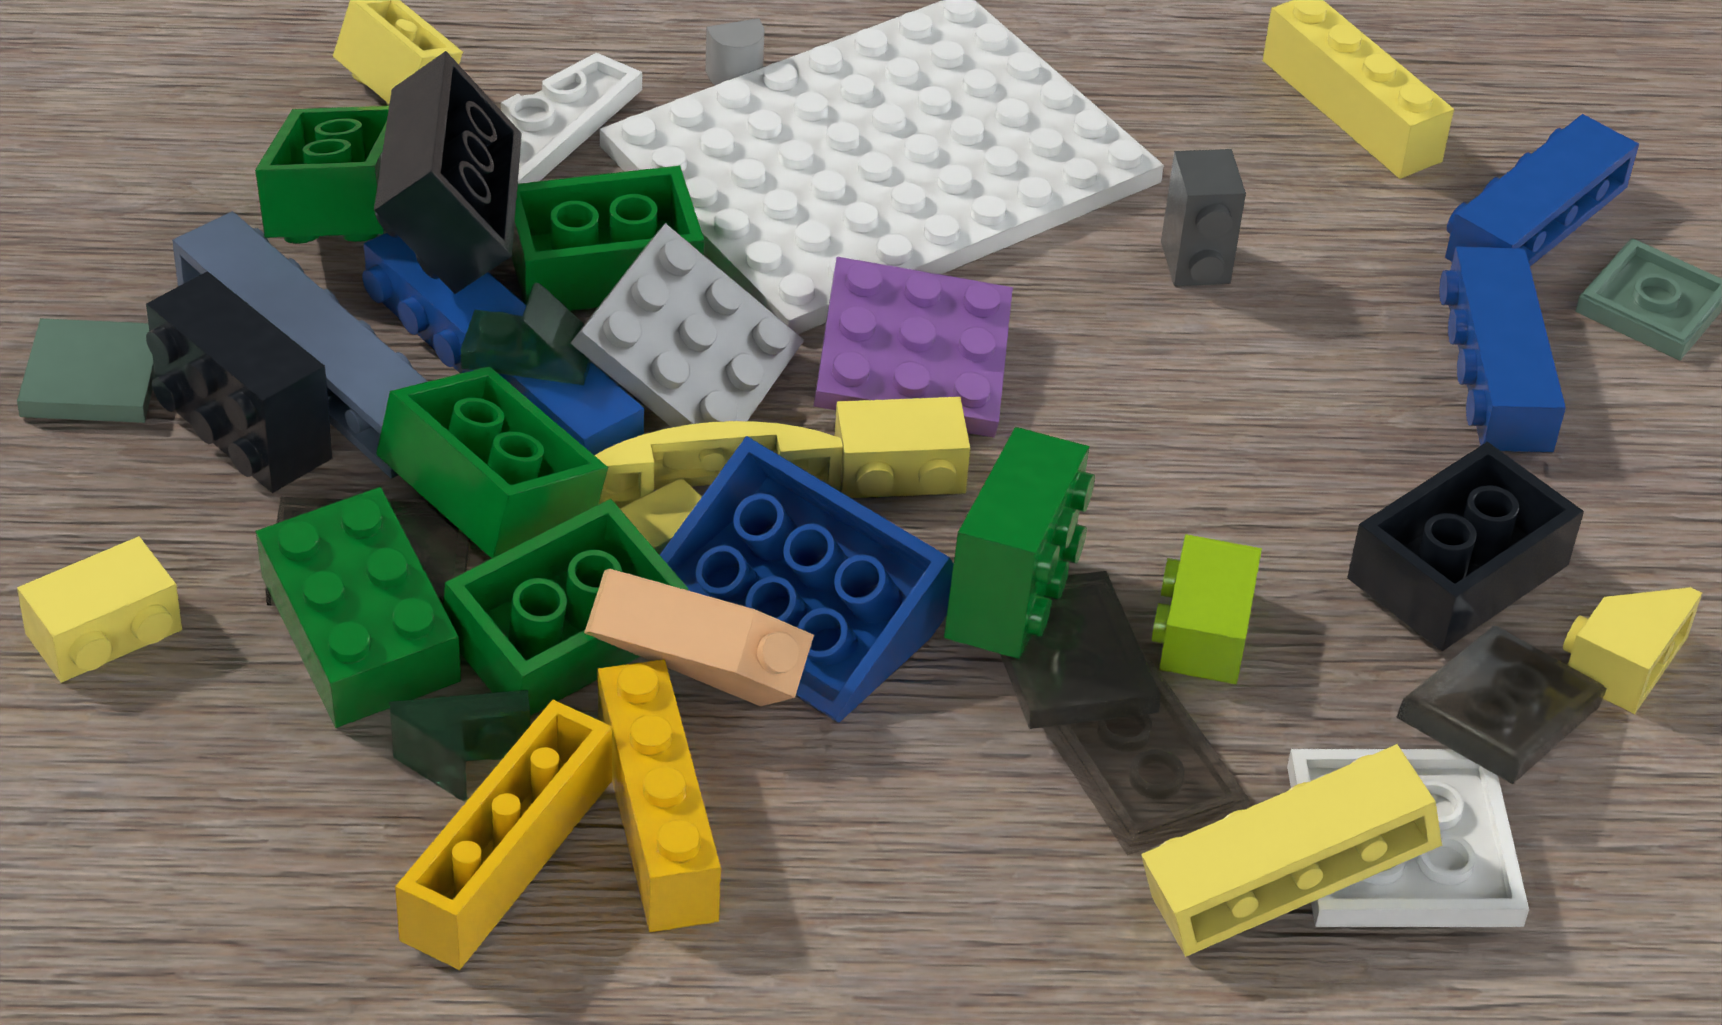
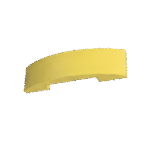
(702, 451)

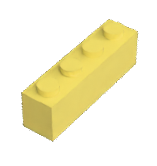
(1358, 85)
(1292, 849)

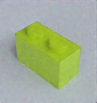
(1209, 608)

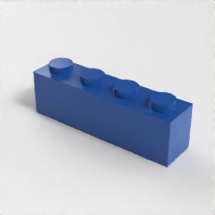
(1547, 191)
(1502, 349)

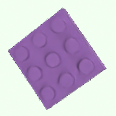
(914, 338)

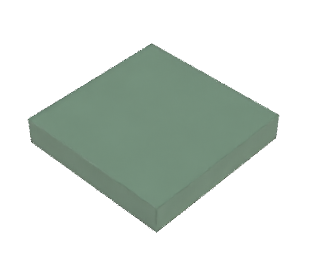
(1653, 299)
(88, 372)

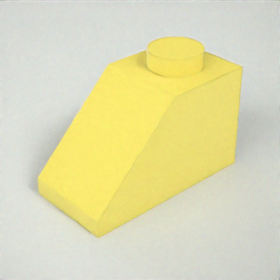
(1631, 641)

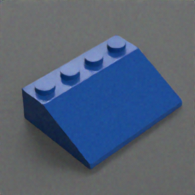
(818, 562)

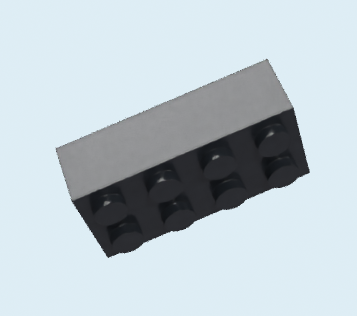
(449, 174)

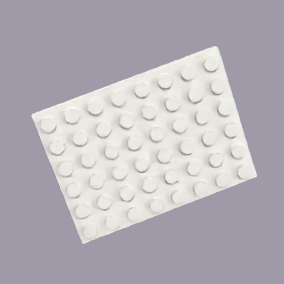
(886, 151)

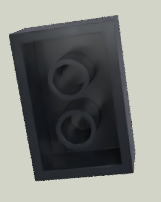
(239, 381)
(1464, 545)

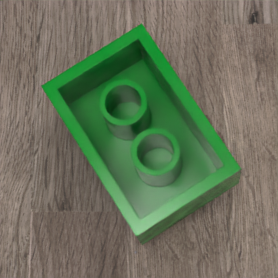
(323, 174)
(590, 229)
(488, 458)
(1019, 543)
(358, 606)
(529, 607)

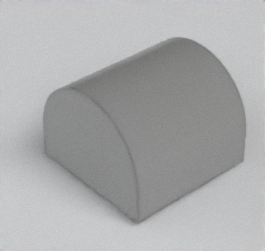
(734, 49)

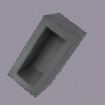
(1203, 217)

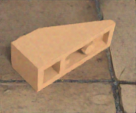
(701, 637)

